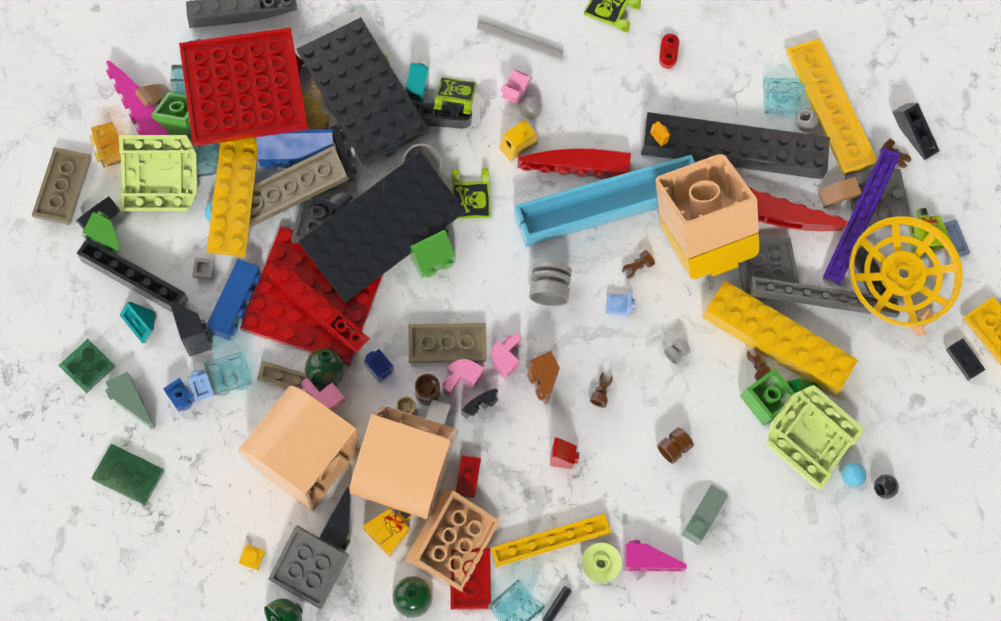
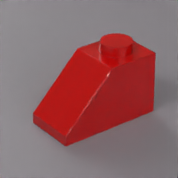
(563, 454)

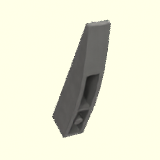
(223, 12)

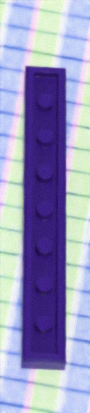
(861, 215)

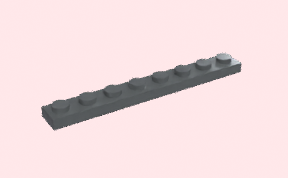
(816, 296)

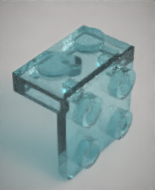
(516, 604)

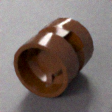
(427, 388)
(675, 445)

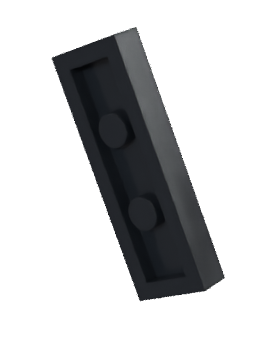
(344, 152)

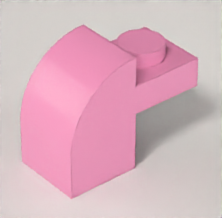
(516, 86)
(502, 358)
(462, 371)
(328, 397)

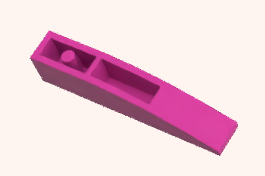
(139, 113)

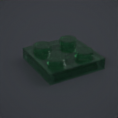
(87, 366)

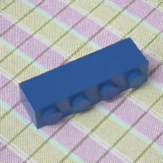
(233, 299)

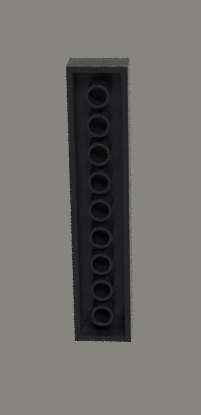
(742, 145)

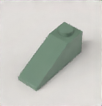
(126, 396)
(704, 515)

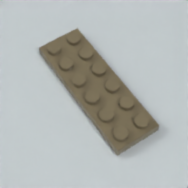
(296, 185)

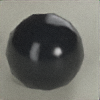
(886, 486)

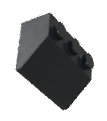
(192, 330)

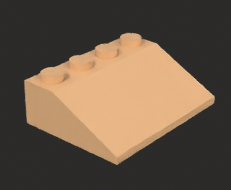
(457, 526)

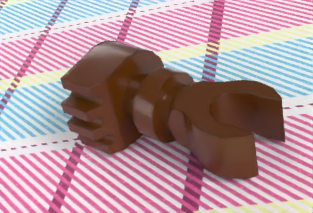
(889, 144)
(645, 258)
(758, 364)
(598, 397)

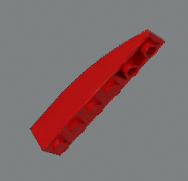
(578, 162)
(794, 216)
(318, 308)

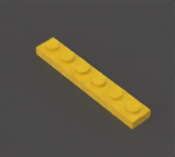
(550, 540)

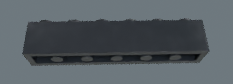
(130, 275)

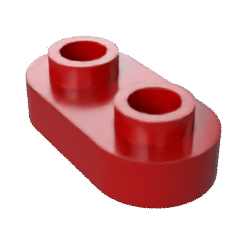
(669, 49)

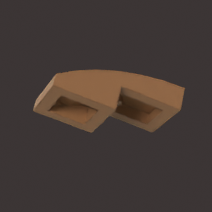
(151, 94)
(839, 191)

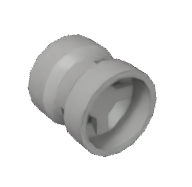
(677, 350)

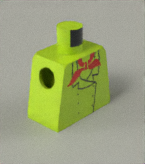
(921, 234)

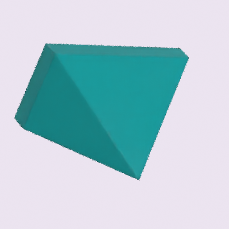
(139, 320)

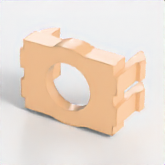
(928, 312)

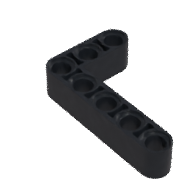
(436, 118)

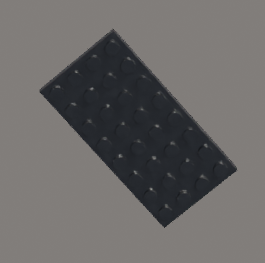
(362, 91)
(381, 226)

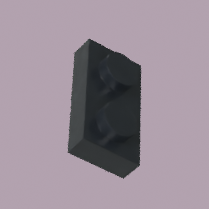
(965, 359)

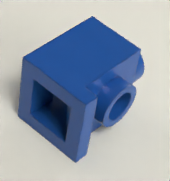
(174, 389)

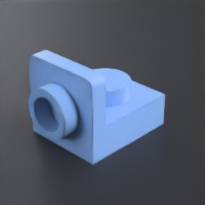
(620, 304)
(200, 385)

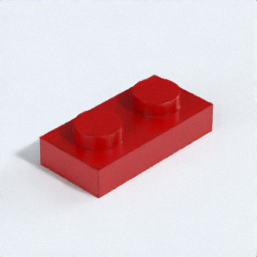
(468, 476)

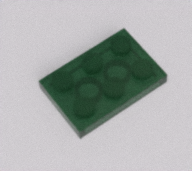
(128, 474)

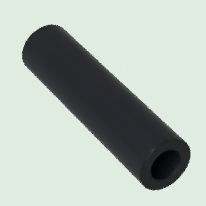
(557, 604)

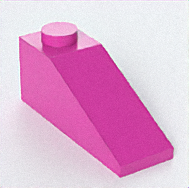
(647, 558)

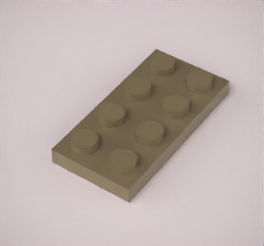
(61, 186)
(447, 342)

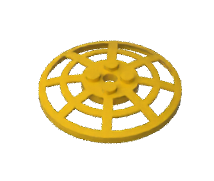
(912, 265)

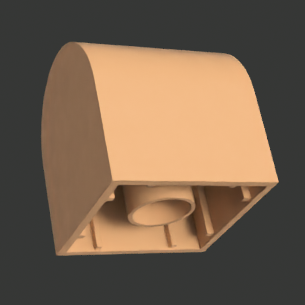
(301, 446)
(403, 461)

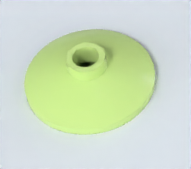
(605, 553)

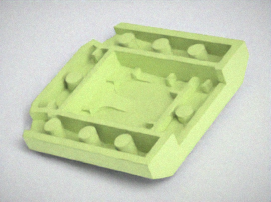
(157, 173)
(812, 434)

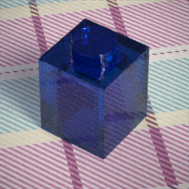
(378, 365)

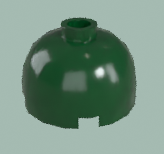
(324, 367)
(412, 596)
(283, 611)

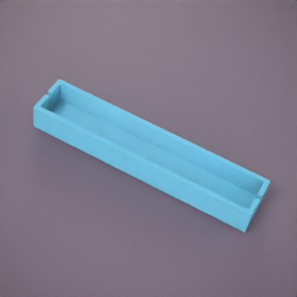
(592, 203)

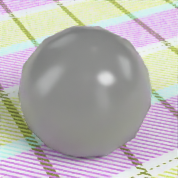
(530, 107)
(806, 119)

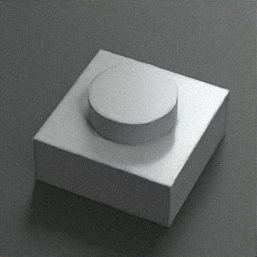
(203, 268)

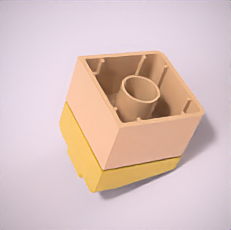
(708, 216)

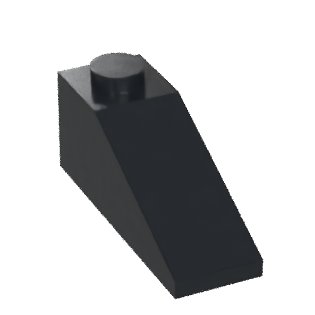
(915, 128)
(338, 526)

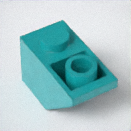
(417, 81)

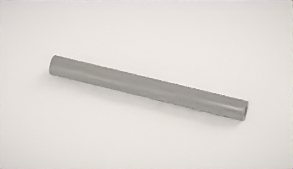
(520, 39)

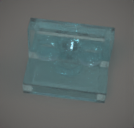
(782, 95)

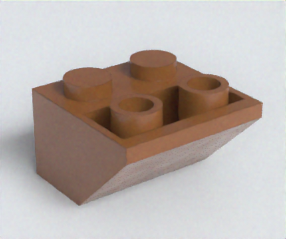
(543, 373)

